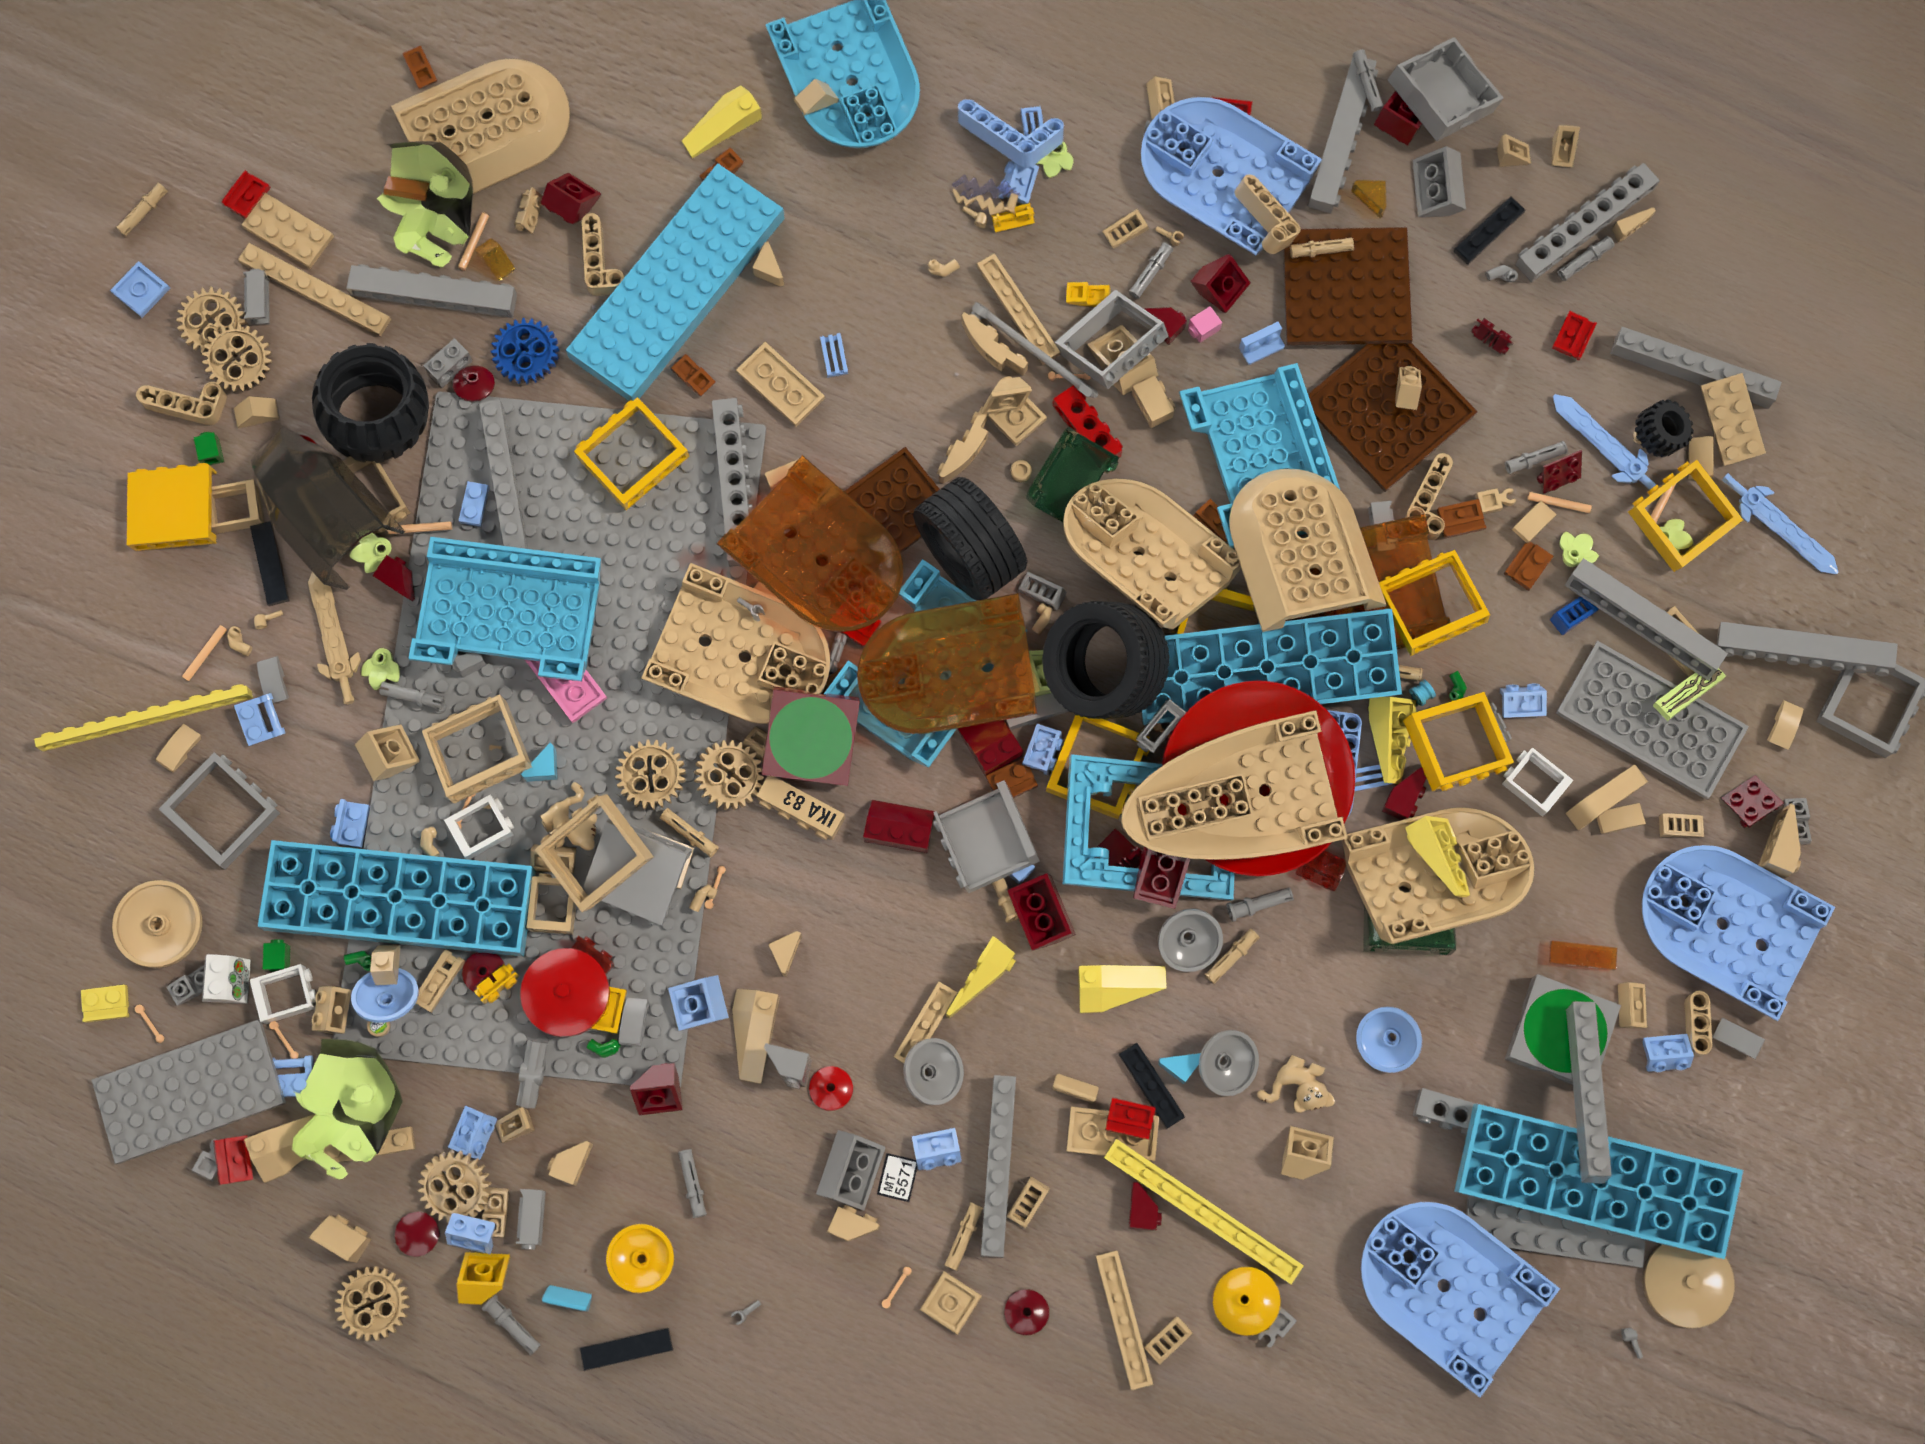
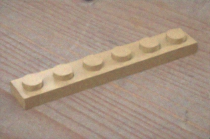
(1016, 305)
(1124, 1320)

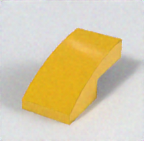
(1086, 295)

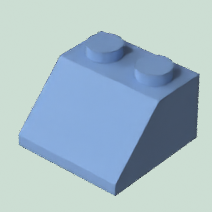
(698, 1002)

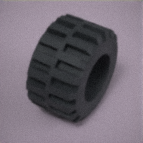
(1664, 440)

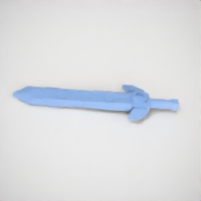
(1631, 468)
(1754, 501)

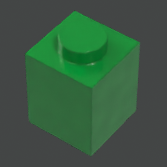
(208, 448)
(276, 955)

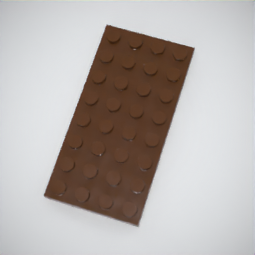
(891, 496)

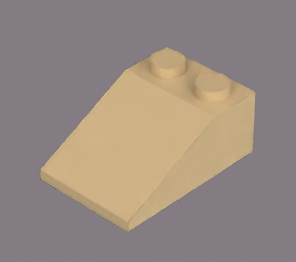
(1113, 345)
(1783, 845)

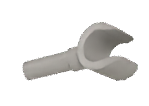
(754, 609)
(746, 1311)
(1629, 1334)

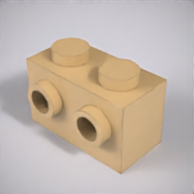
(1153, 401)
(331, 1010)

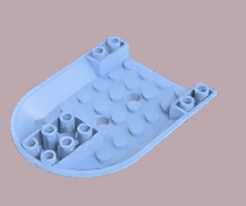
(1227, 140)
(1755, 908)
(1479, 1276)

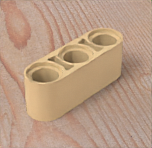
(1704, 1015)

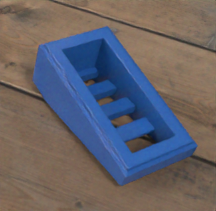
(1564, 623)

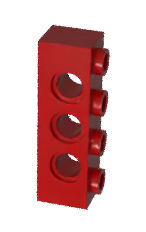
(1074, 398)

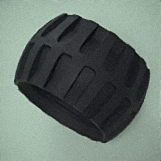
(367, 367)

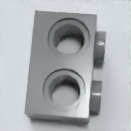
(447, 363)

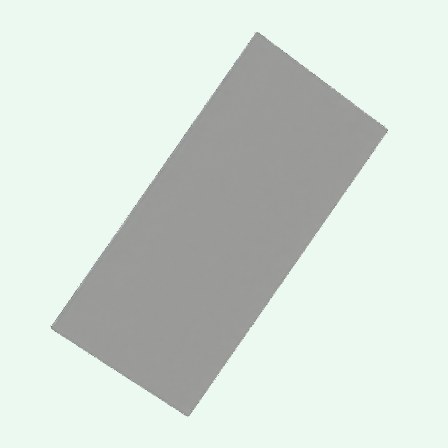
(640, 577)

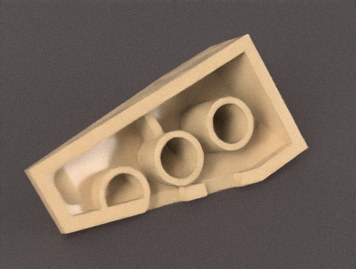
(753, 1027)
(273, 1151)

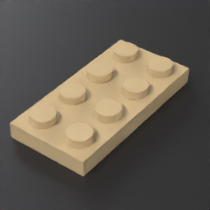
(287, 230)
(780, 384)
(1732, 419)
(1089, 1135)

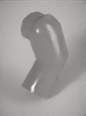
(1503, 272)

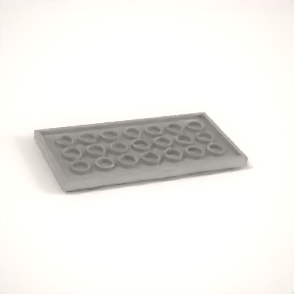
(1616, 702)
(188, 1091)
(1553, 1235)

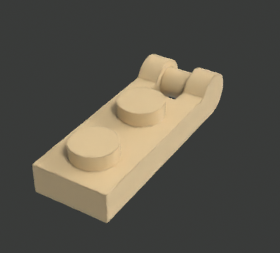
(438, 980)

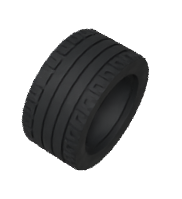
(970, 538)
(1066, 652)

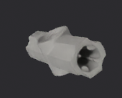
(531, 1073)

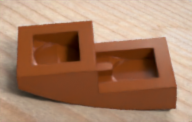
(419, 67)
(728, 160)
(693, 375)

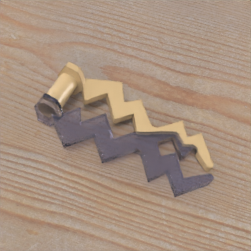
(978, 194)

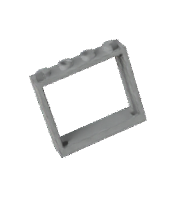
(1095, 321)
(1866, 740)
(246, 837)

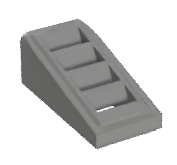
(1057, 599)

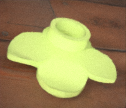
(1055, 161)
(1674, 532)
(1578, 547)
(367, 552)
(380, 671)

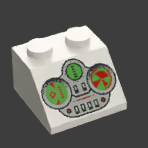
(226, 979)

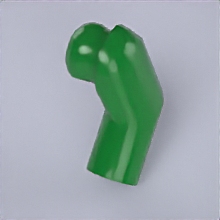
(1459, 688)
(359, 957)
(604, 1050)

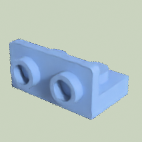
(1020, 180)
(1262, 343)
(1524, 701)
(1043, 749)
(350, 824)
(1668, 1052)
(472, 1132)
(936, 1149)
(470, 1233)

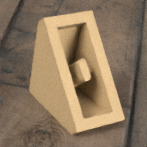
(815, 97)
(1564, 145)
(1512, 152)
(767, 267)
(255, 411)
(785, 950)
(514, 1125)

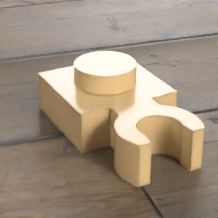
(1492, 501)

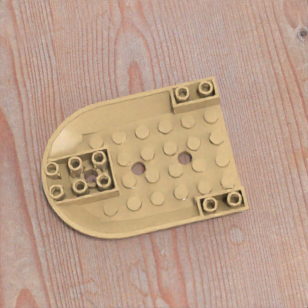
(509, 141)
(1126, 516)
(1279, 560)
(714, 672)
(1492, 857)

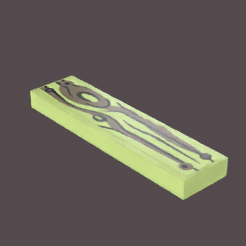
(1686, 693)

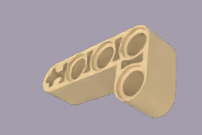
(1269, 213)
(596, 254)
(181, 401)
(1430, 493)
(1606, 797)

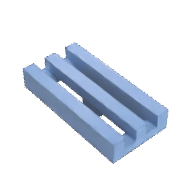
(1023, 111)
(831, 339)
(1369, 777)

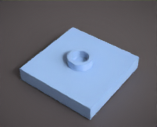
(140, 289)

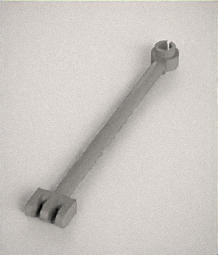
(982, 312)

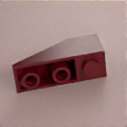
(1404, 796)

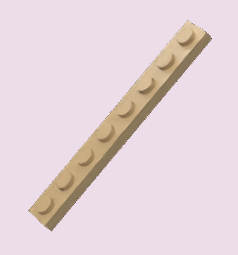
(315, 290)

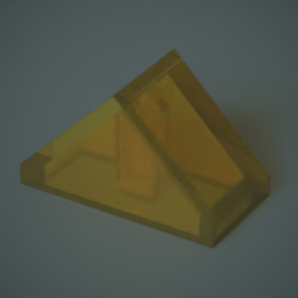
(1372, 194)
(495, 259)

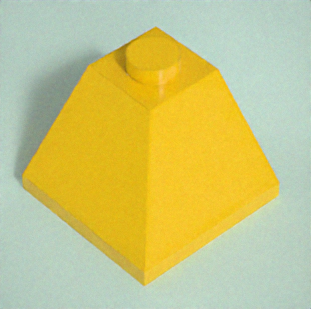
(481, 1277)

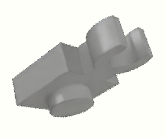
(206, 1164)
(1281, 1326)

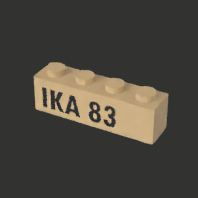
(801, 807)

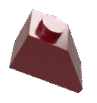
(1173, 320)
(396, 576)
(1143, 1210)

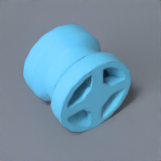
(1422, 692)

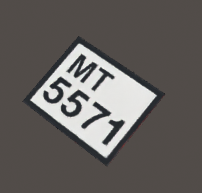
(897, 1177)

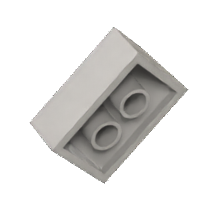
(1439, 183)
(791, 1065)
(850, 1170)

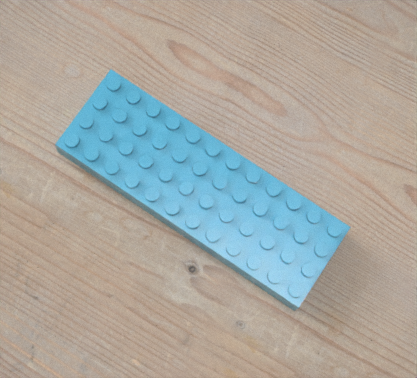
(675, 283)
(1322, 656)
(396, 898)
(1646, 1197)

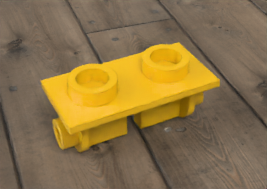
(1022, 217)
(491, 990)

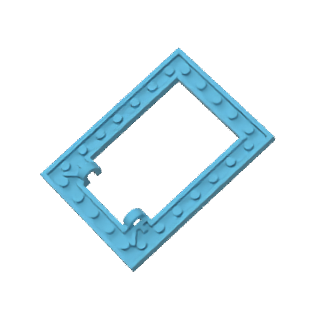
(1093, 776)

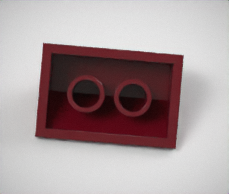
(898, 826)
(1041, 912)

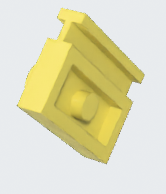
(105, 1003)

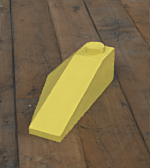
(727, 117)
(1390, 734)
(1435, 844)
(990, 966)
(1110, 986)

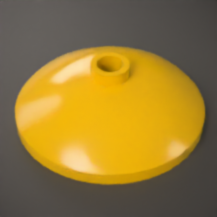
(624, 1253)
(1260, 1310)

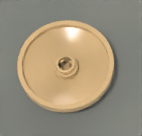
(157, 924)
(1687, 1286)

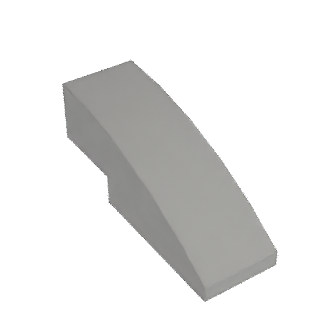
(1046, 708)

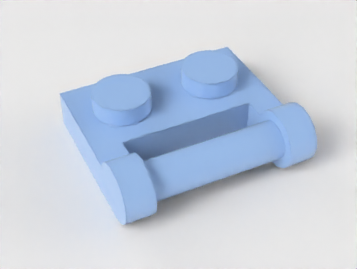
(253, 722)
(294, 1082)

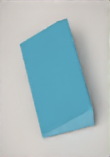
(567, 1298)

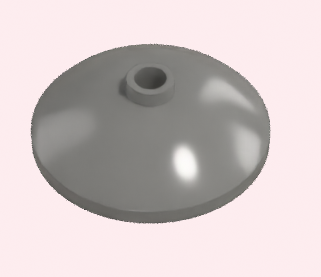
(1199, 948)
(1238, 1064)
(943, 1069)

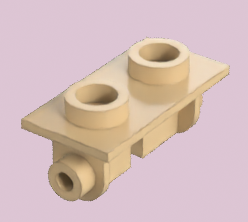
(528, 218)

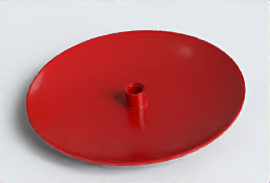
(1249, 705)

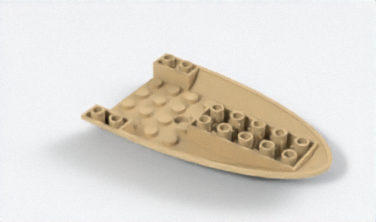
(1273, 753)

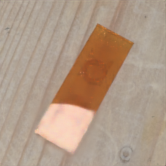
(1583, 955)

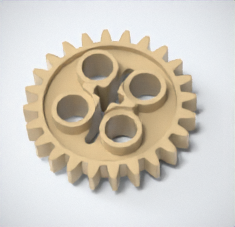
(198, 307)
(249, 372)
(630, 776)
(718, 790)
(470, 1175)
(365, 1285)

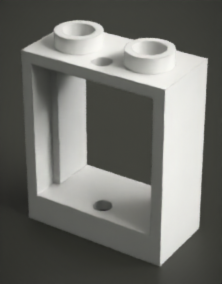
(1549, 768)
(470, 852)
(261, 998)

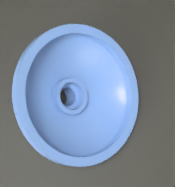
(384, 1002)
(1377, 1046)

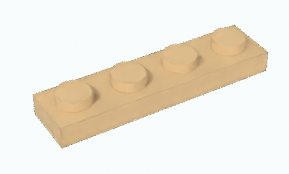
(928, 1019)
(396, 1141)

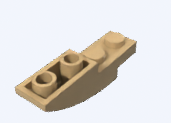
(985, 341)
(963, 453)

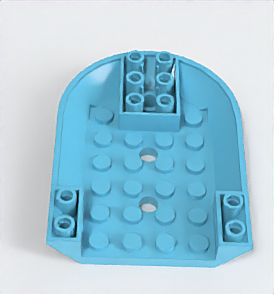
(870, 54)

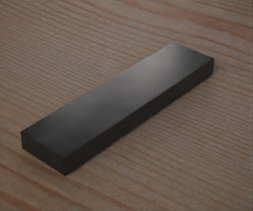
(1489, 230)
(269, 563)
(1151, 1085)
(626, 1349)

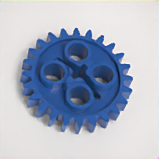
(511, 340)

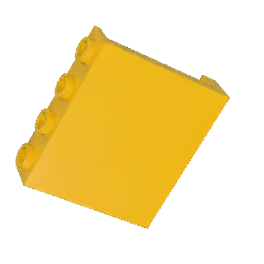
(169, 507)

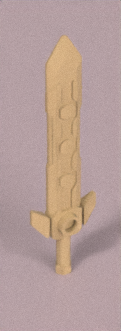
(333, 639)

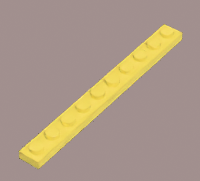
(138, 719)
(1203, 1211)

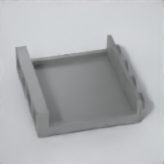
(986, 839)
(649, 889)

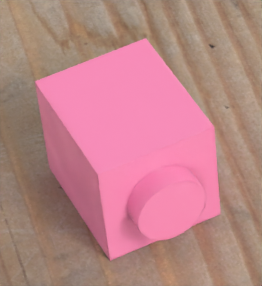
(1204, 324)

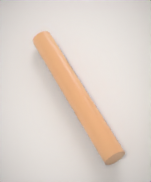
(473, 241)
(1559, 502)
(1661, 504)
(425, 527)
(204, 653)

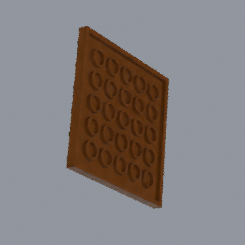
(1349, 294)
(1362, 413)

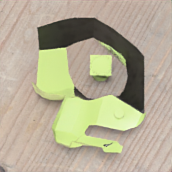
(447, 204)
(352, 1105)

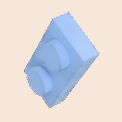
(474, 504)

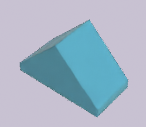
(543, 766)
(1180, 1066)

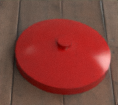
(565, 992)

